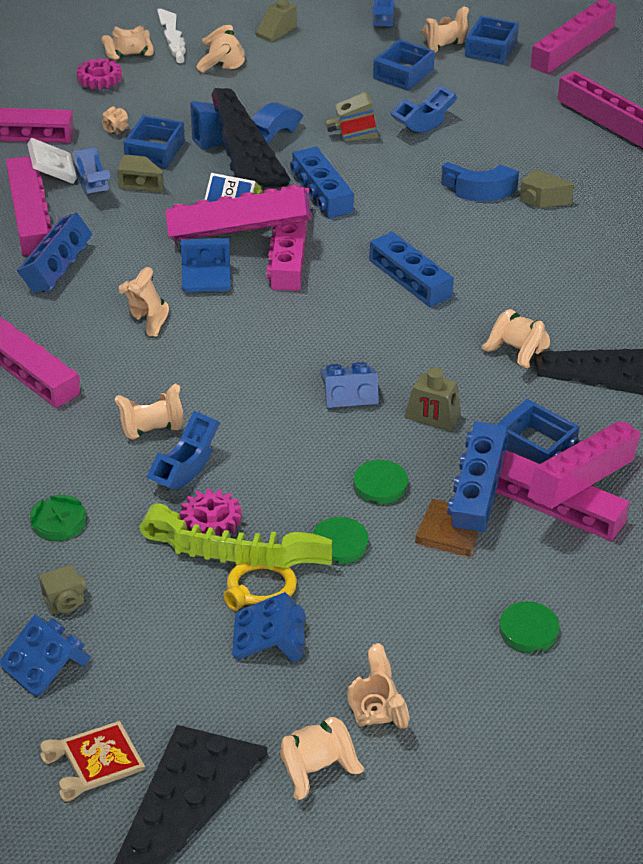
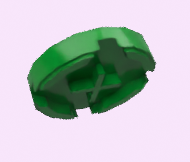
(380, 481)
(58, 518)
(347, 537)
(529, 626)

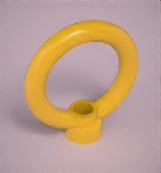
(238, 596)

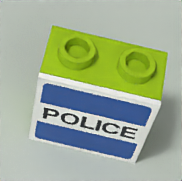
(224, 185)

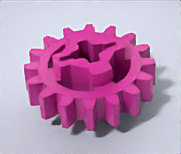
(99, 73)
(212, 511)

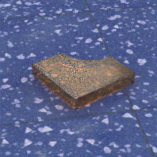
(438, 532)

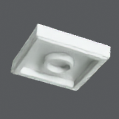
(51, 160)

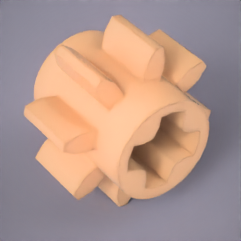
(115, 120)

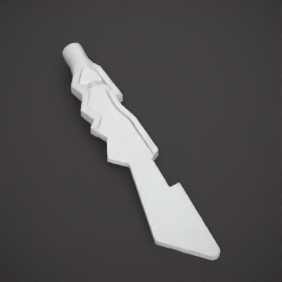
(173, 37)

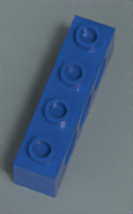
(323, 181)
(55, 253)
(411, 269)
(475, 512)

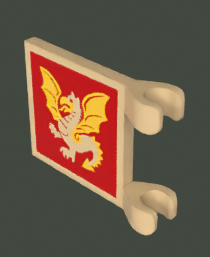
(95, 757)

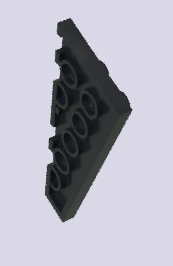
(245, 144)
(617, 368)
(186, 792)

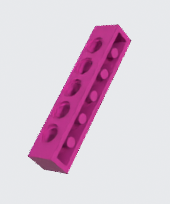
(287, 255)

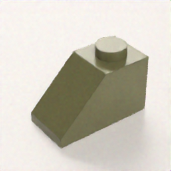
(278, 21)
(139, 174)
(546, 190)

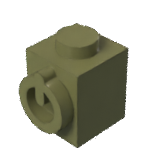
(62, 589)

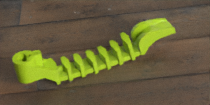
(296, 547)

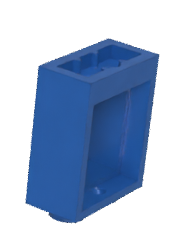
(490, 49)
(389, 71)
(151, 127)
(544, 421)

